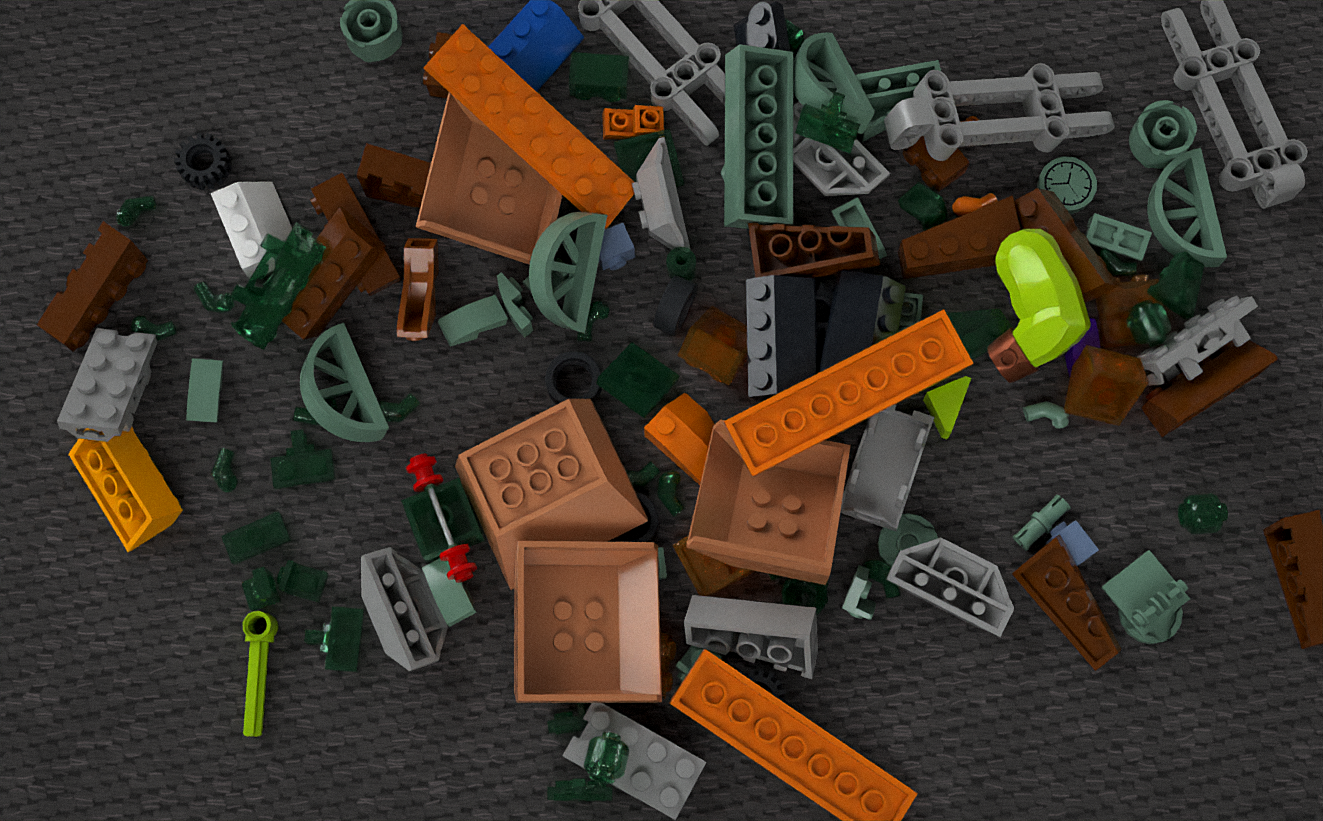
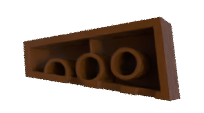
(392, 176)
(338, 193)
(1046, 212)
(959, 243)
(811, 250)
(93, 288)
(1298, 560)

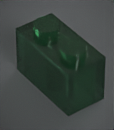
(599, 76)

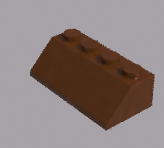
(345, 261)
(1219, 378)

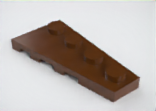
(1064, 596)

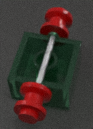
(442, 519)

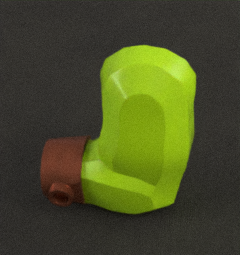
(1043, 298)

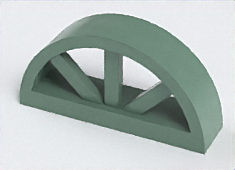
(837, 76)
(1202, 209)
(582, 271)
(356, 383)

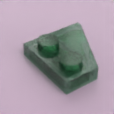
(1179, 285)
(979, 329)

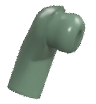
(1048, 410)

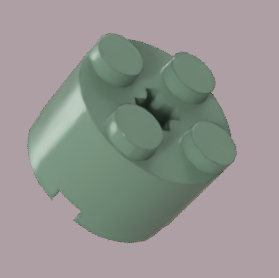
(371, 29)
(1162, 134)

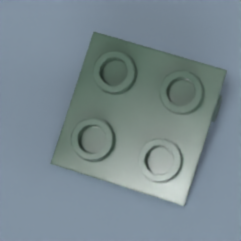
(1146, 593)

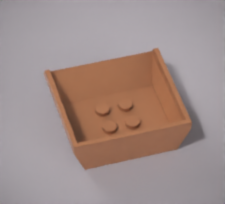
(484, 189)
(550, 483)
(772, 521)
(587, 622)

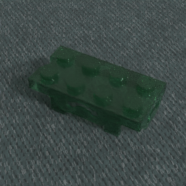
(274, 301)

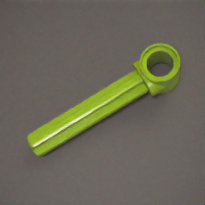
(257, 670)

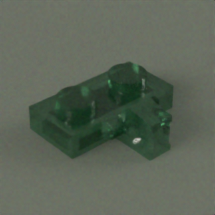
(829, 124)
(302, 464)
(340, 639)
(578, 791)

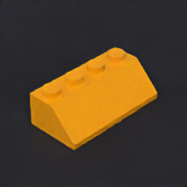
(126, 486)

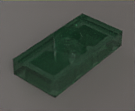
(256, 538)

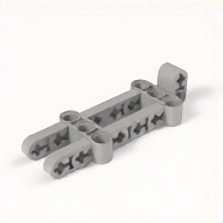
(651, 69)
(935, 115)
(1283, 176)

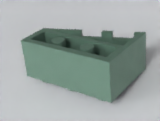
(888, 88)

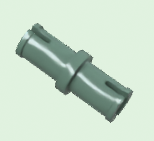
(1041, 522)

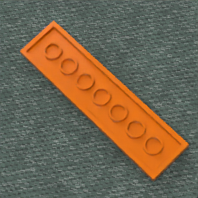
(530, 125)
(848, 393)
(789, 744)

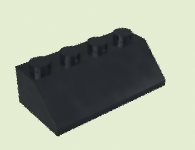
(861, 314)
(780, 333)

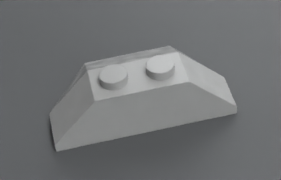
(835, 170)
(660, 199)
(955, 583)
(402, 609)

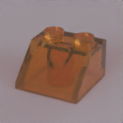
(716, 345)
(1104, 385)

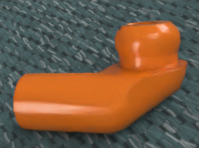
(965, 204)

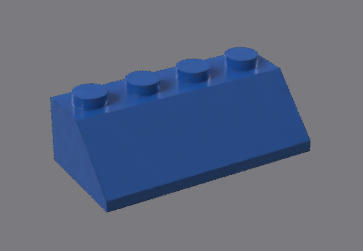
(537, 41)

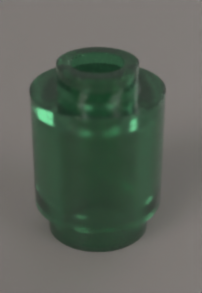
(678, 255)

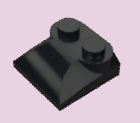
(763, 27)

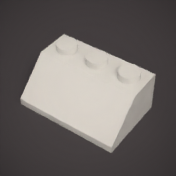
(248, 214)

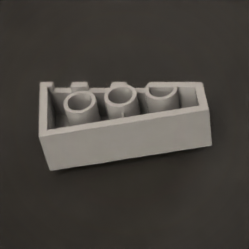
(755, 631)

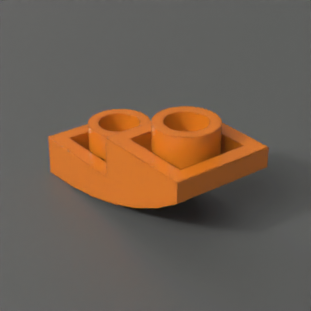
(632, 123)

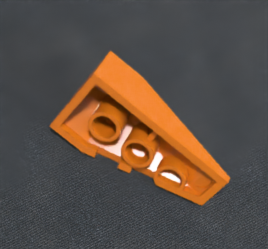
(682, 434)

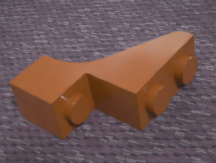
(418, 293)

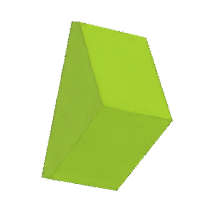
(945, 404)

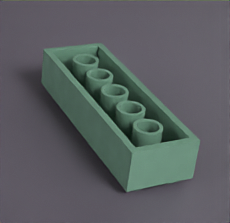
(758, 137)

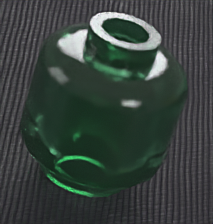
(1148, 323)
(1202, 513)
(606, 758)

